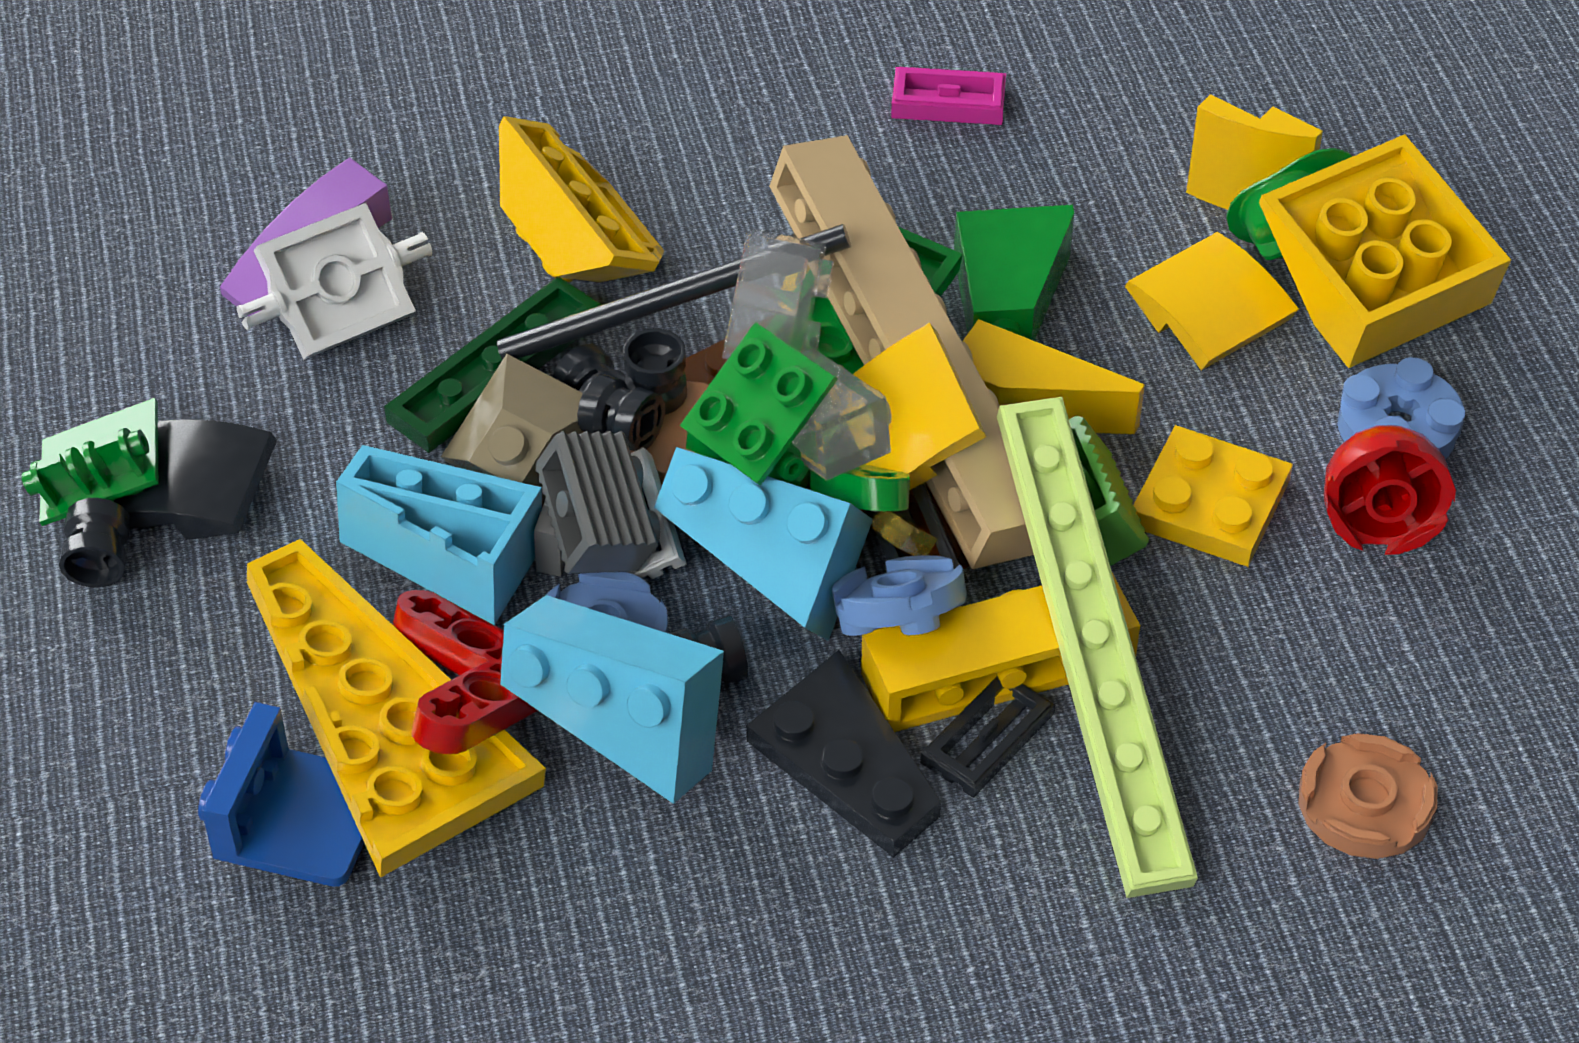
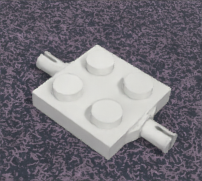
(334, 280)

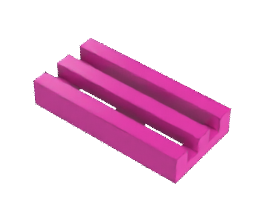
(948, 95)

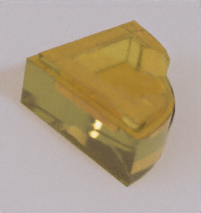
(903, 533)

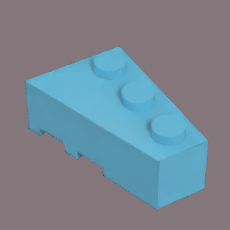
(440, 526)

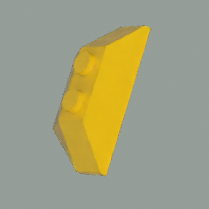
(568, 208)

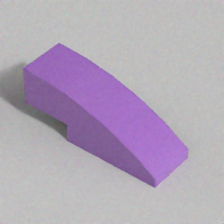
(331, 194)

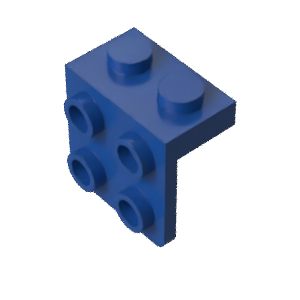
(278, 806)

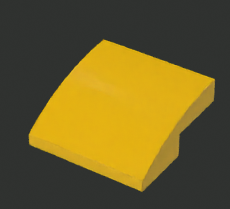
(1240, 149)
(1212, 299)
(926, 404)

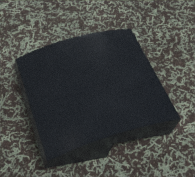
(203, 477)

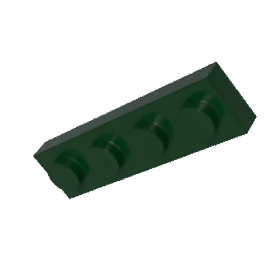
(443, 398)

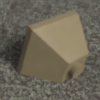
(514, 423)

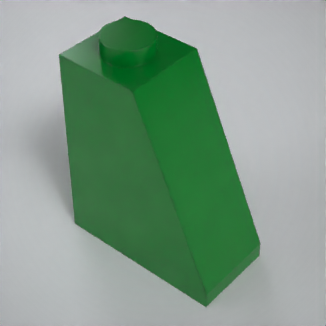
(1012, 264)

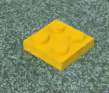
(1212, 495)

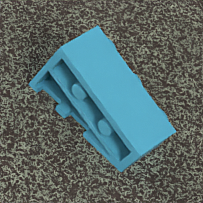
(771, 535)
(619, 689)

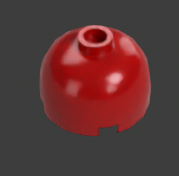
(1388, 489)

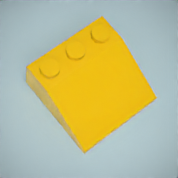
(1382, 250)

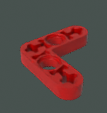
(474, 702)

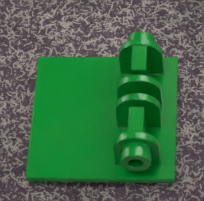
(760, 406)
(96, 460)

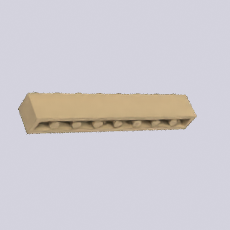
(883, 299)

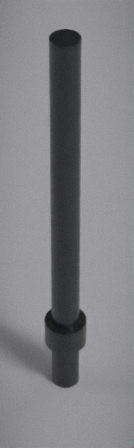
(644, 303)

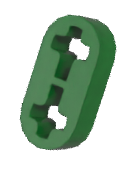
(867, 488)

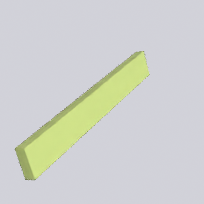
(1096, 650)

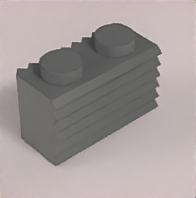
(597, 502)

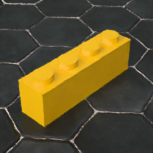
(946, 669)

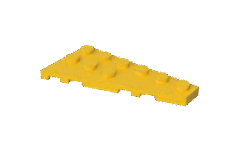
(361, 699)

